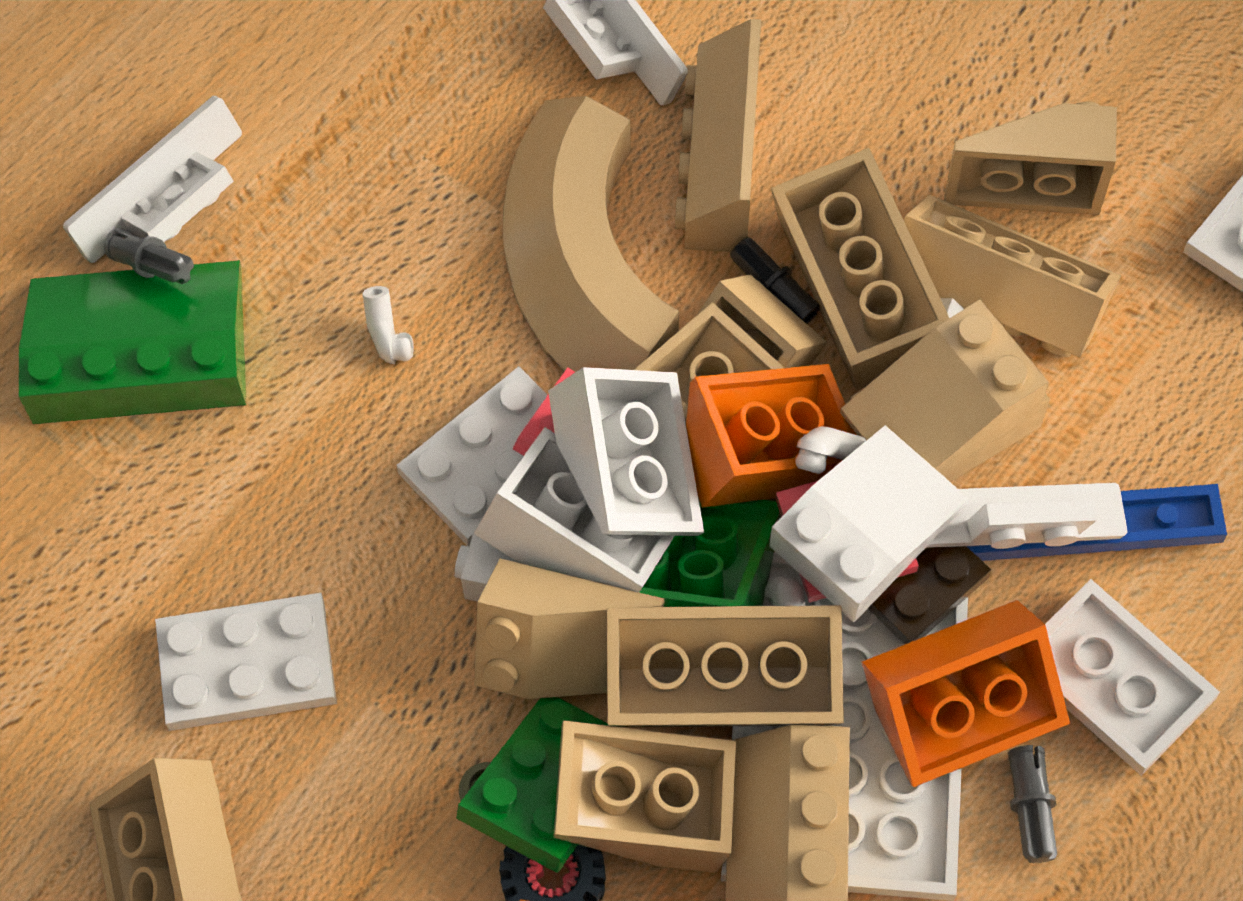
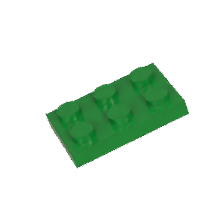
(519, 787)

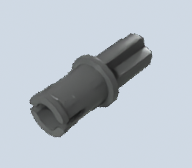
(148, 256)
(1033, 803)

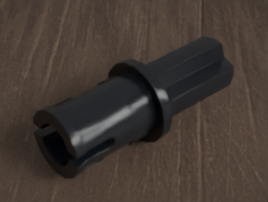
(777, 280)

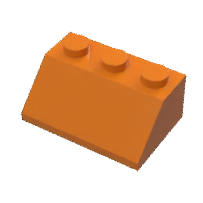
(749, 426)
(967, 691)

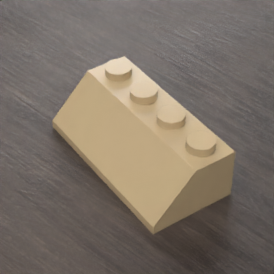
(721, 140)
(859, 263)
(1015, 276)
(724, 666)
(790, 815)
(165, 835)

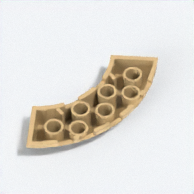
(561, 246)

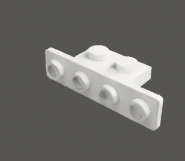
(618, 40)
(163, 185)
(1036, 515)

